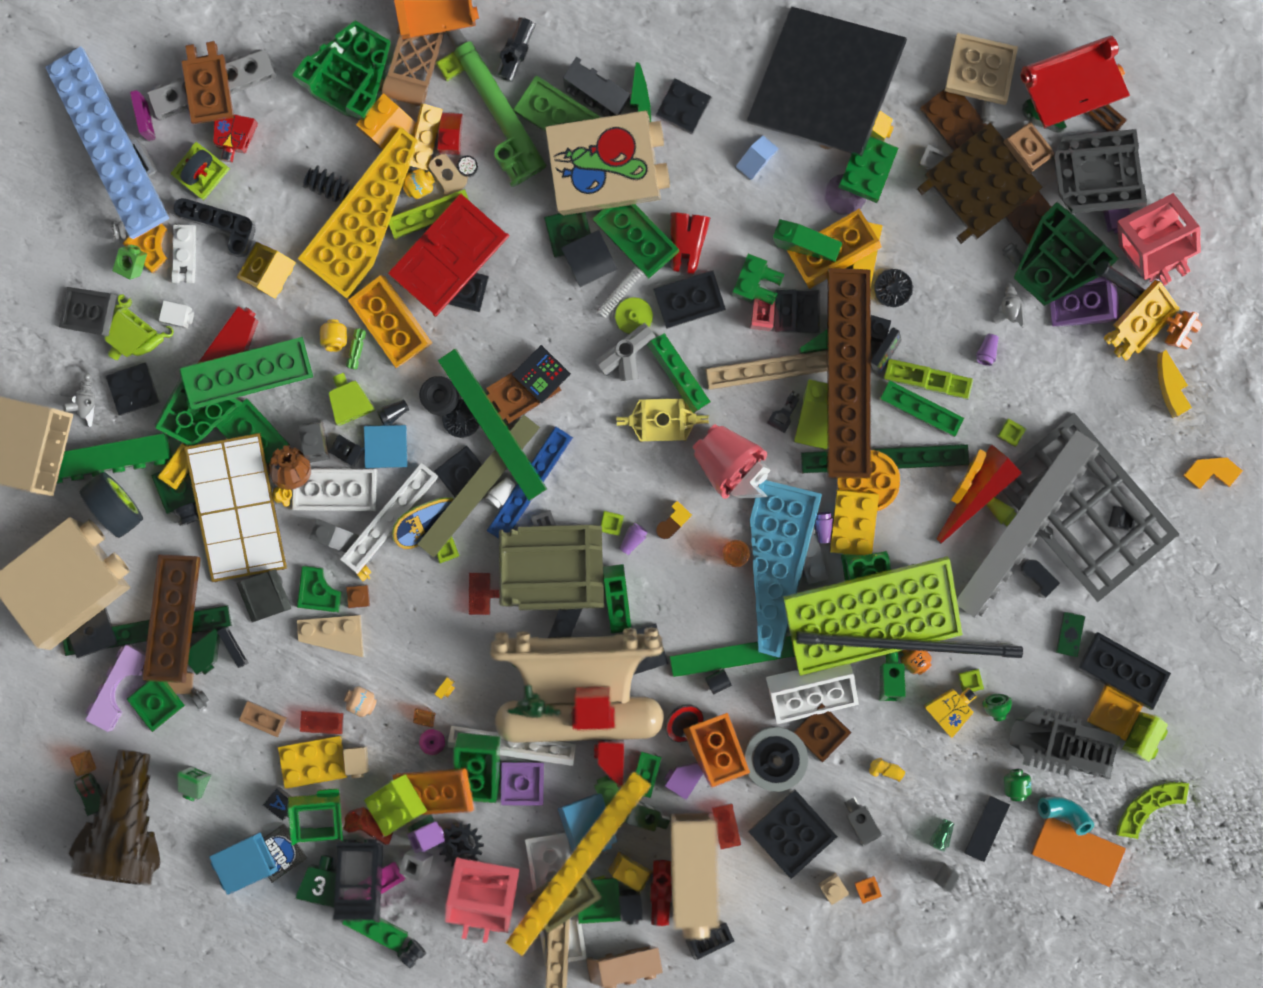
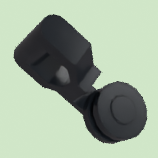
(793, 400)

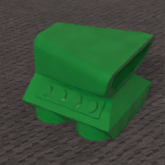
(859, 566)

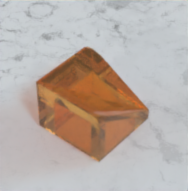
(83, 763)

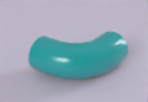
(1067, 810)

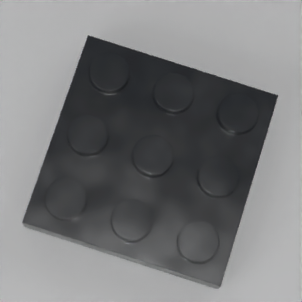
(792, 834)

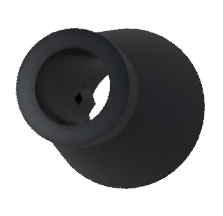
(390, 413)

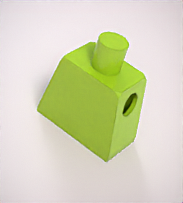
(348, 400)

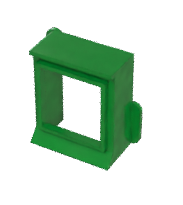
(322, 800)

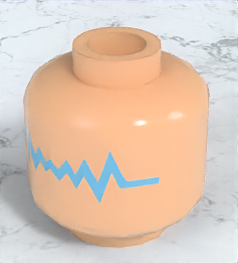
(360, 701)

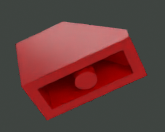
(450, 133)

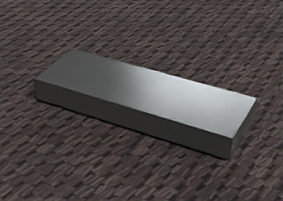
(947, 878)

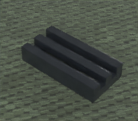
(233, 647)

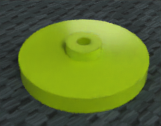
(632, 314)

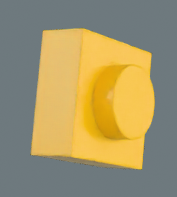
(446, 688)

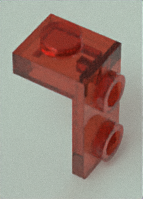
(363, 820)

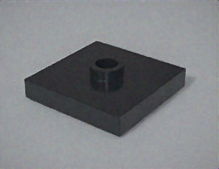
(93, 635)

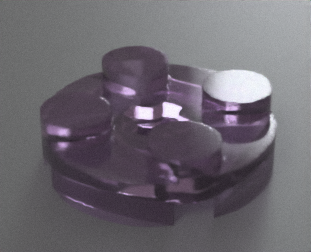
(837, 203)

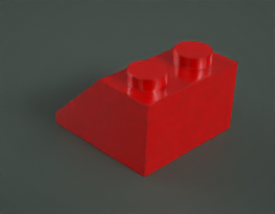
(611, 758)

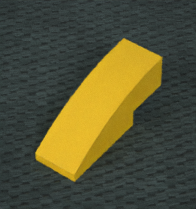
(1171, 384)

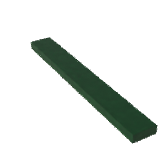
(903, 457)
(138, 631)

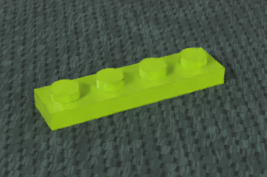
(422, 216)

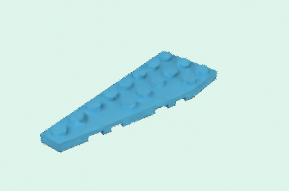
(780, 543)

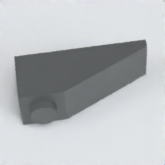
(333, 536)

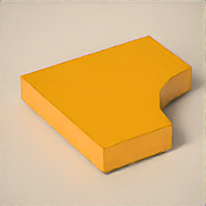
(151, 243)

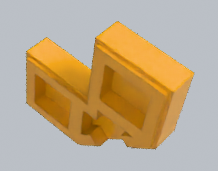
(1221, 468)
(965, 483)

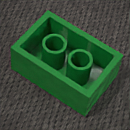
(482, 762)

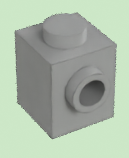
(416, 864)

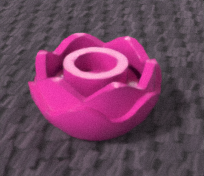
(437, 737)

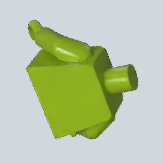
(130, 334)

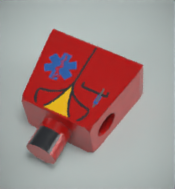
(233, 135)

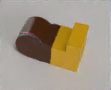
(668, 528)

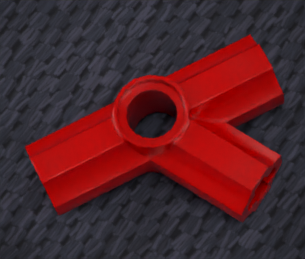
(661, 893)

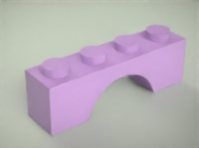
(105, 711)

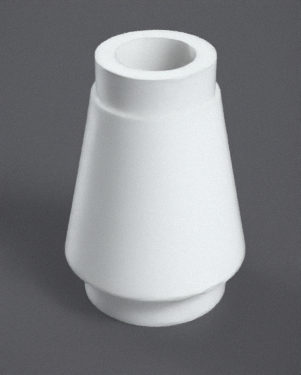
(498, 495)

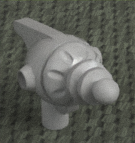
(1011, 307)
(83, 402)

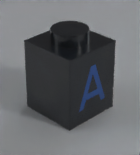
(278, 803)

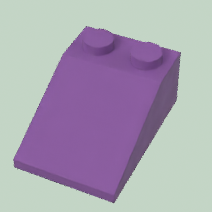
(1088, 304)

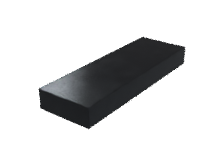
(987, 828)

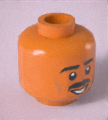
(916, 661)

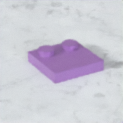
(522, 784)

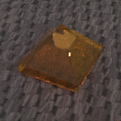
(424, 716)

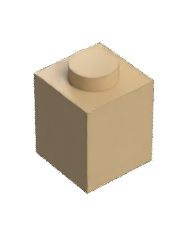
(356, 761)
(833, 889)

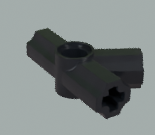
(515, 49)

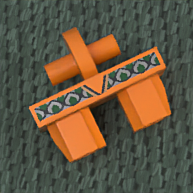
(1180, 327)

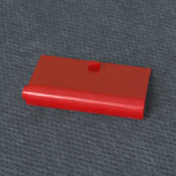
(1075, 76)

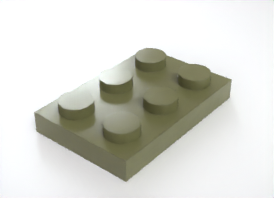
(579, 898)

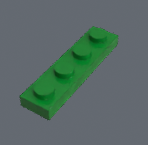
(678, 373)
(922, 408)

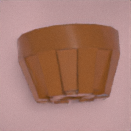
(289, 468)

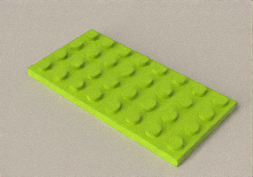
(893, 604)

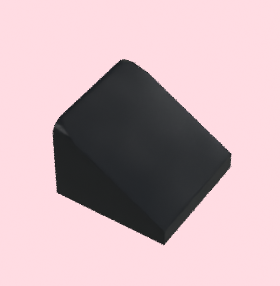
(1121, 519)

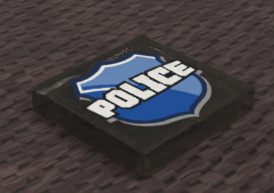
(283, 854)

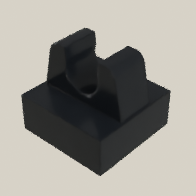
(341, 447)

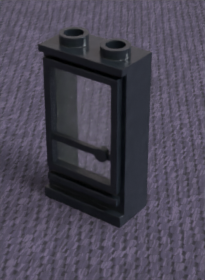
(358, 881)

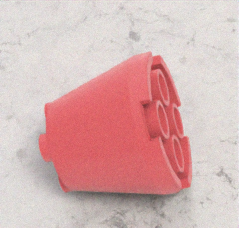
(726, 458)

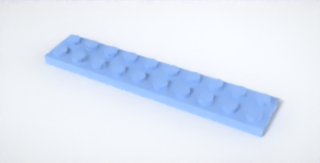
(107, 143)

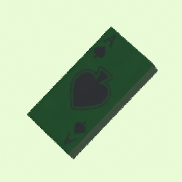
(1070, 634)

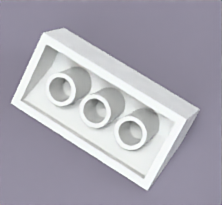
(800, 696)

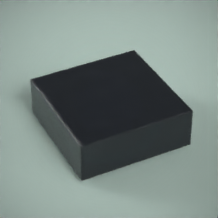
(355, 455)

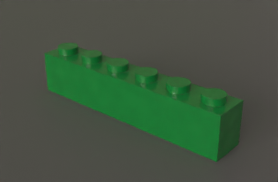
(115, 457)

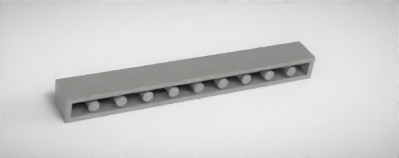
(1026, 524)

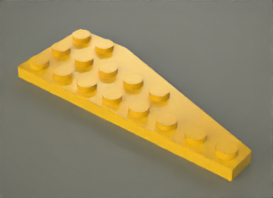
(354, 233)

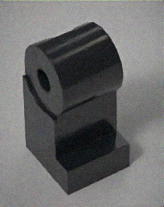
(1040, 575)

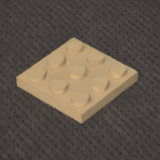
(981, 69)

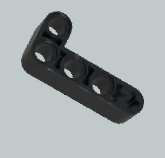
(213, 221)

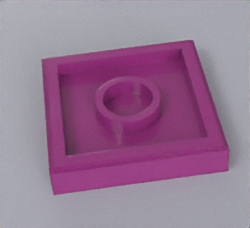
(143, 115)

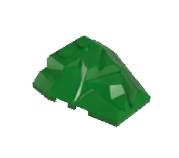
(346, 70)

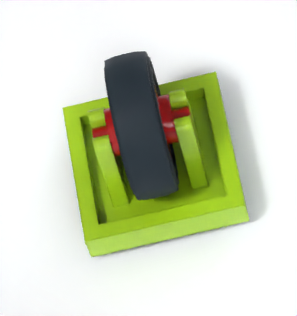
(200, 171)

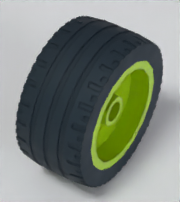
(111, 505)

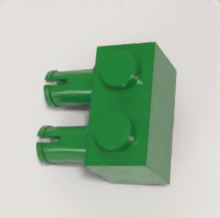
(749, 278)

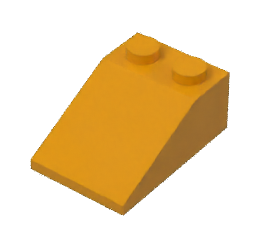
(384, 121)

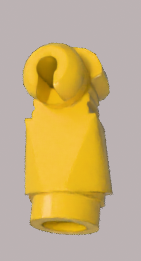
(886, 769)

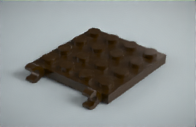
(981, 182)

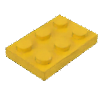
(854, 522)
(312, 762)

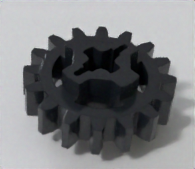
(451, 841)

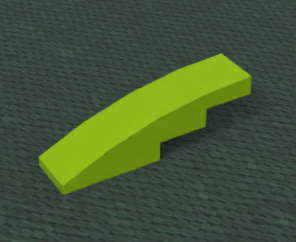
(928, 379)

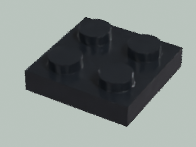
(683, 106)
(132, 389)

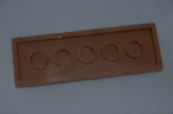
(171, 618)

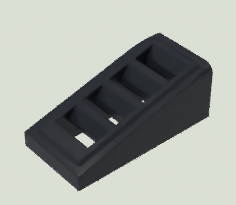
(728, 937)

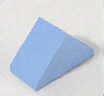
(756, 157)

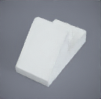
(748, 485)

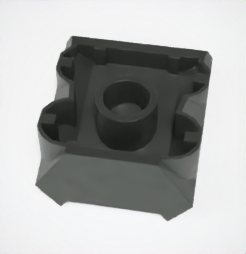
(264, 595)

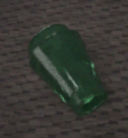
(942, 836)

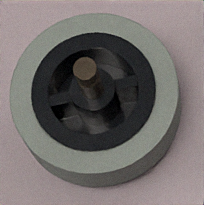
(776, 759)

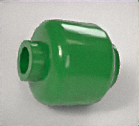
(1017, 785)

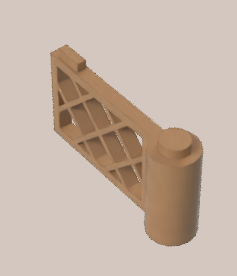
(404, 87)

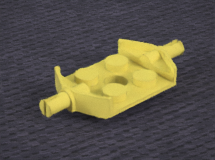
(645, 420)

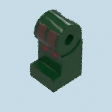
(89, 792)

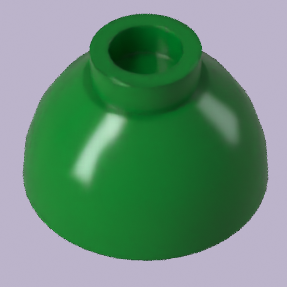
(997, 706)

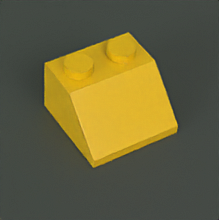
(266, 269)

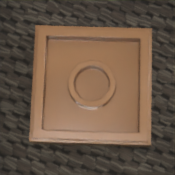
(1029, 148)

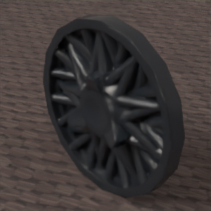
(893, 288)
(460, 421)

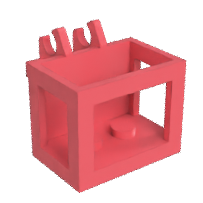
(1158, 240)
(481, 896)

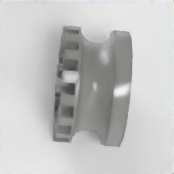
(119, 230)

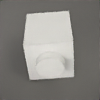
(176, 314)

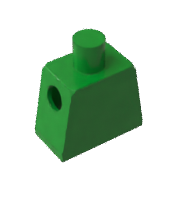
(892, 688)

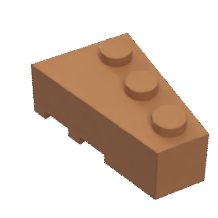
(625, 967)

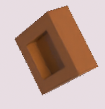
(358, 596)

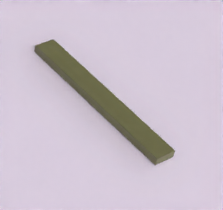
(474, 492)

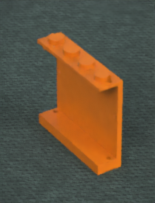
(434, 16)

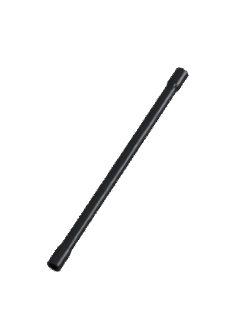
(814, 638)

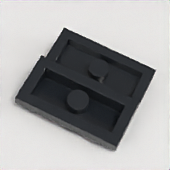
(797, 311)

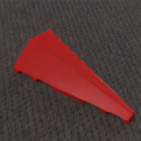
(991, 479)

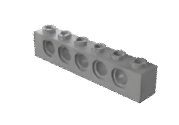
(243, 80)

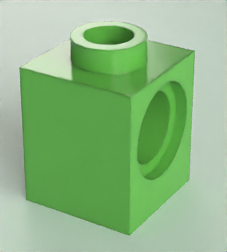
(122, 264)

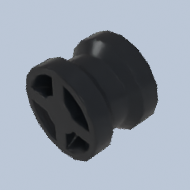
(186, 514)

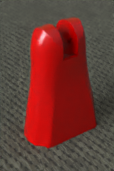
(688, 236)

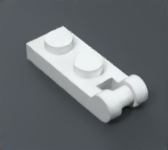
(184, 253)

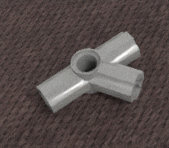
(626, 363)

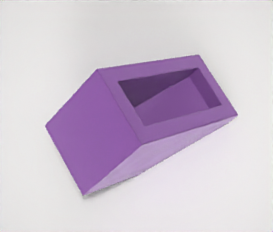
(683, 779)

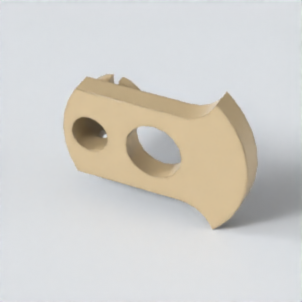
(451, 186)

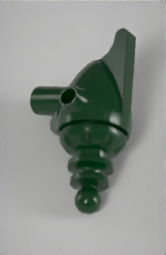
(533, 706)

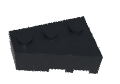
(595, 89)

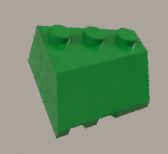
(194, 424)

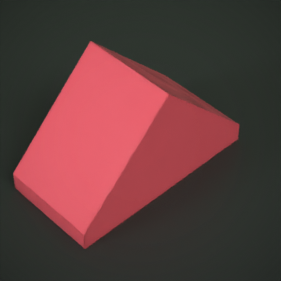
(762, 315)

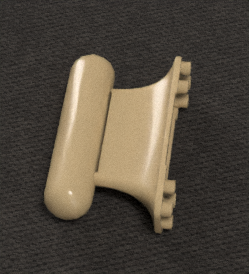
(560, 666)

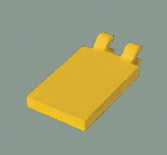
(1142, 321)

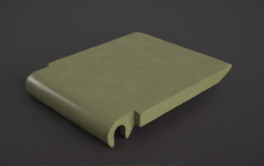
(551, 567)

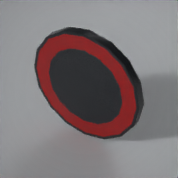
(680, 719)

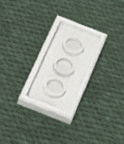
(337, 491)

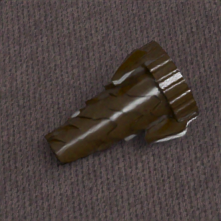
(118, 840)

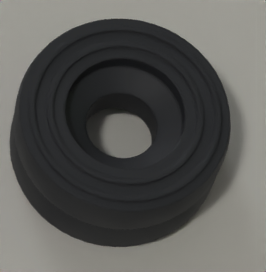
(436, 384)

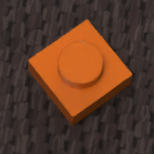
(868, 889)

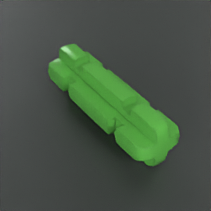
(356, 348)

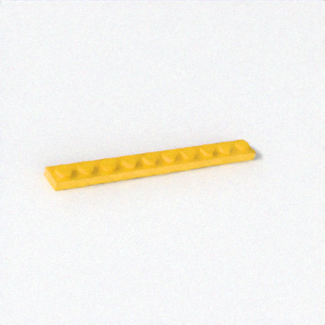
(578, 863)

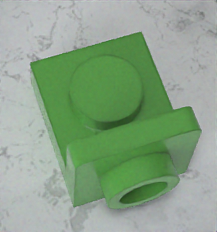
(607, 788)

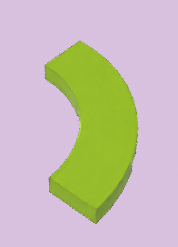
(1147, 803)

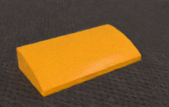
(857, 242)
(390, 321)

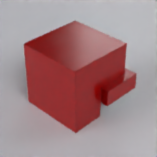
(593, 709)

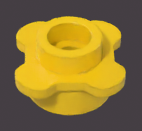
(282, 496)

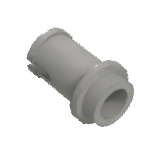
(988, 112)

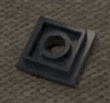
(475, 299)

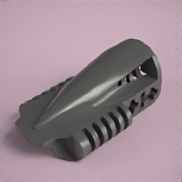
(1064, 744)

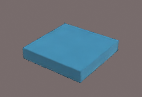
(385, 446)

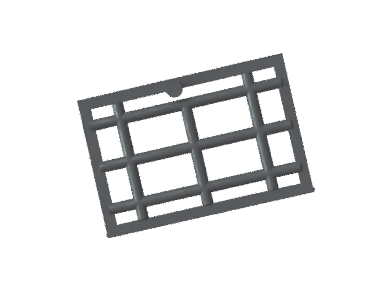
(1110, 486)

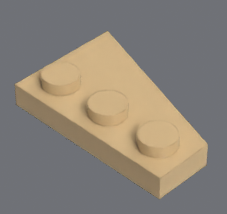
(333, 633)

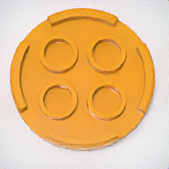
(883, 480)

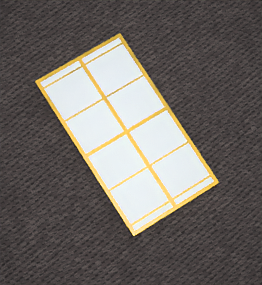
(235, 507)

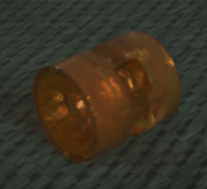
(735, 553)

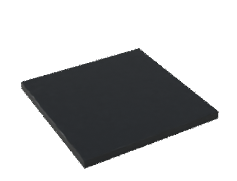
(826, 80)

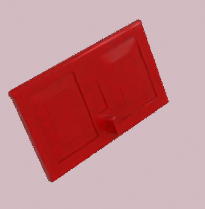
(448, 255)

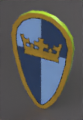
(416, 522)

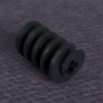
(326, 184)

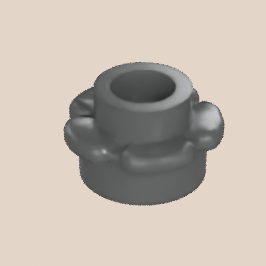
(199, 699)

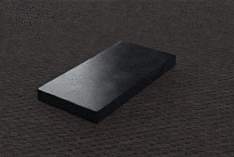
(1124, 671)

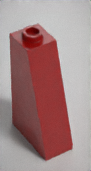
(234, 336)

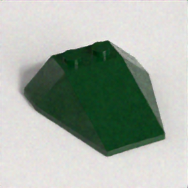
(1061, 256)

